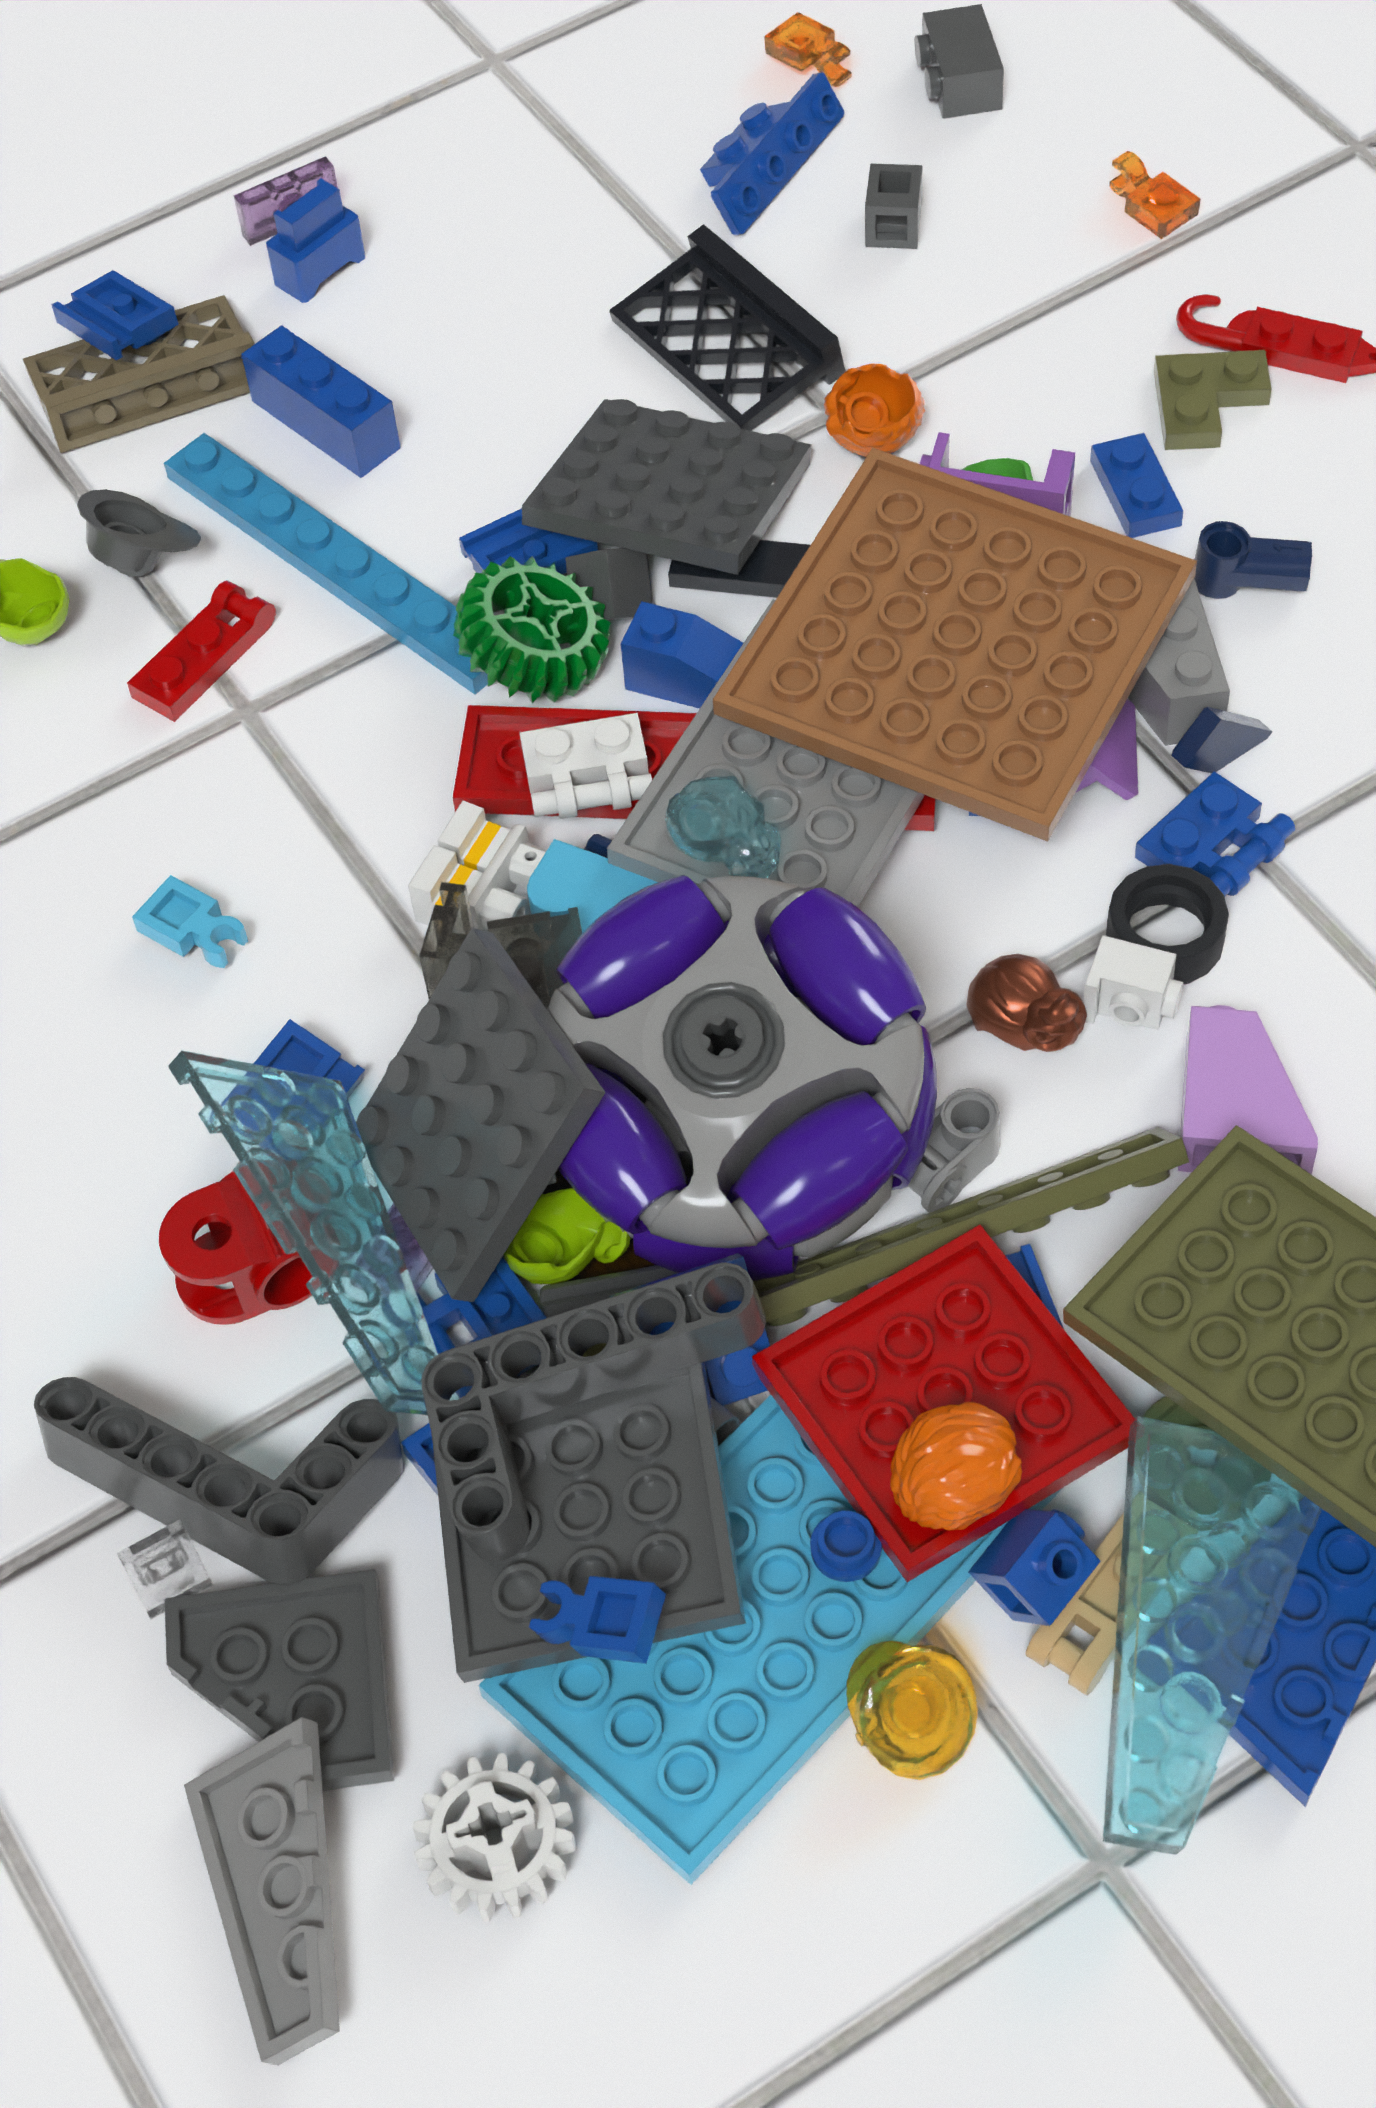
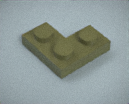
(1198, 384)

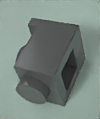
(893, 205)

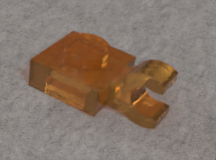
(807, 42)
(1154, 202)

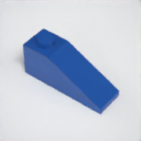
(674, 655)

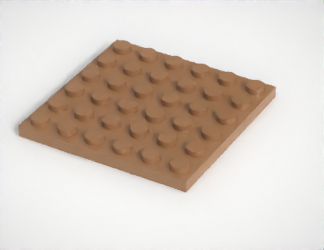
(957, 642)

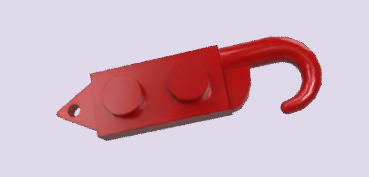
(1288, 340)

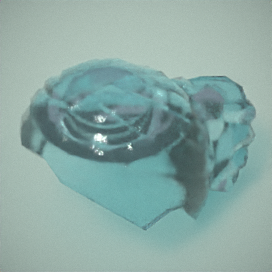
(723, 823)

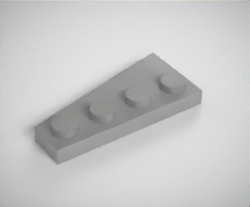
(270, 1879)

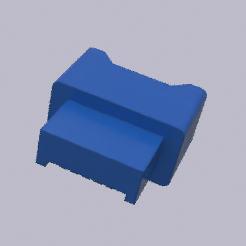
(313, 241)

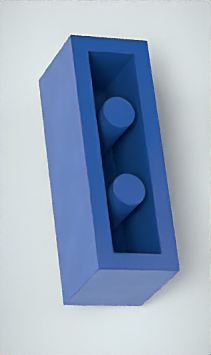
(321, 401)

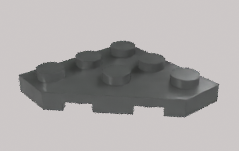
(290, 1655)

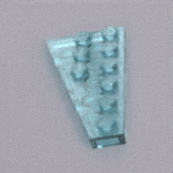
(321, 1199)
(1199, 1594)

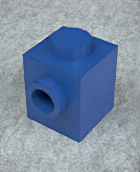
(1035, 1565)

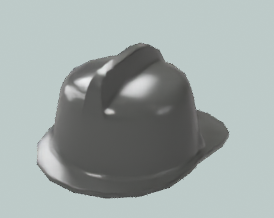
(131, 532)

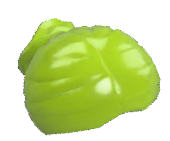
(31, 602)
(563, 1239)

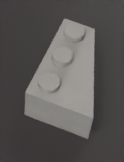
(1181, 673)

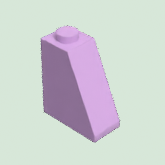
(1239, 1081)

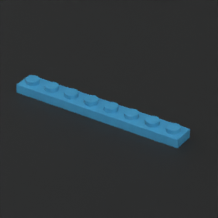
(324, 554)

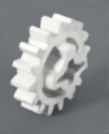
(524, 1826)

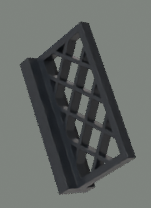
(766, 311)

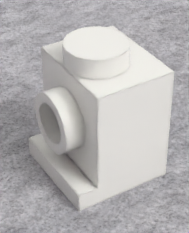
(1131, 984)

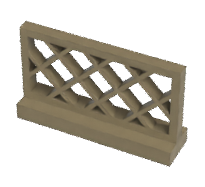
(137, 395)

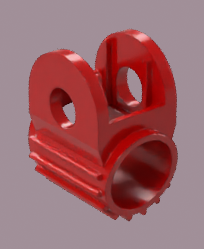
(234, 1250)

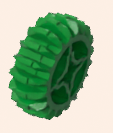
(524, 642)

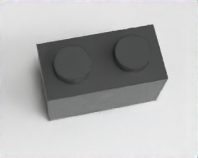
(960, 61)

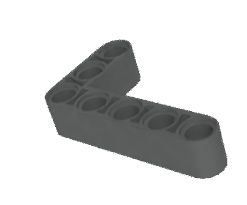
(566, 1379)
(260, 1523)

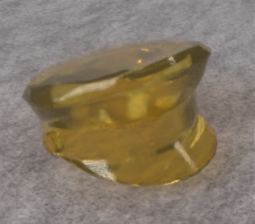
(912, 1707)

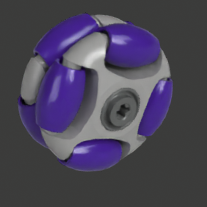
(769, 1065)

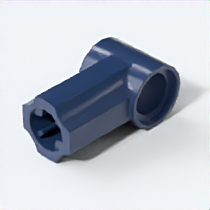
(1233, 559)

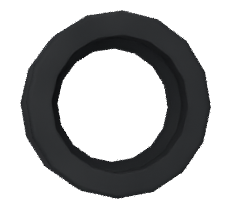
(1179, 888)

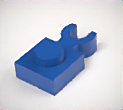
(609, 1622)

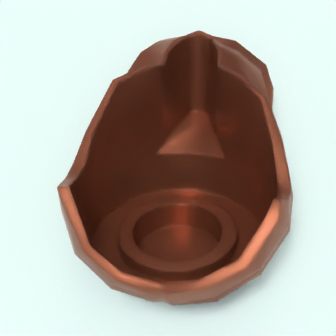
(1024, 1005)

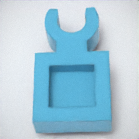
(186, 917)

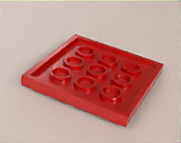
(932, 1338)

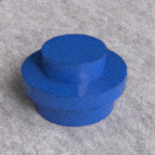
(845, 1546)

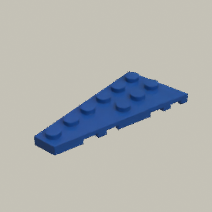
(1313, 1660)

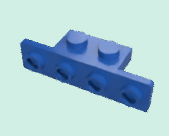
(768, 150)

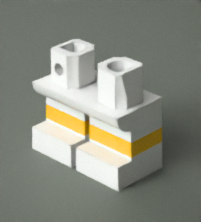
(482, 858)

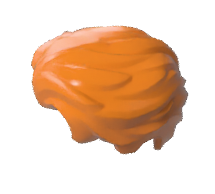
(873, 409)
(954, 1466)

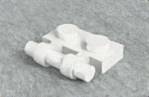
(585, 765)

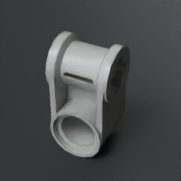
(955, 1156)

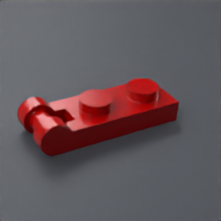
(202, 651)

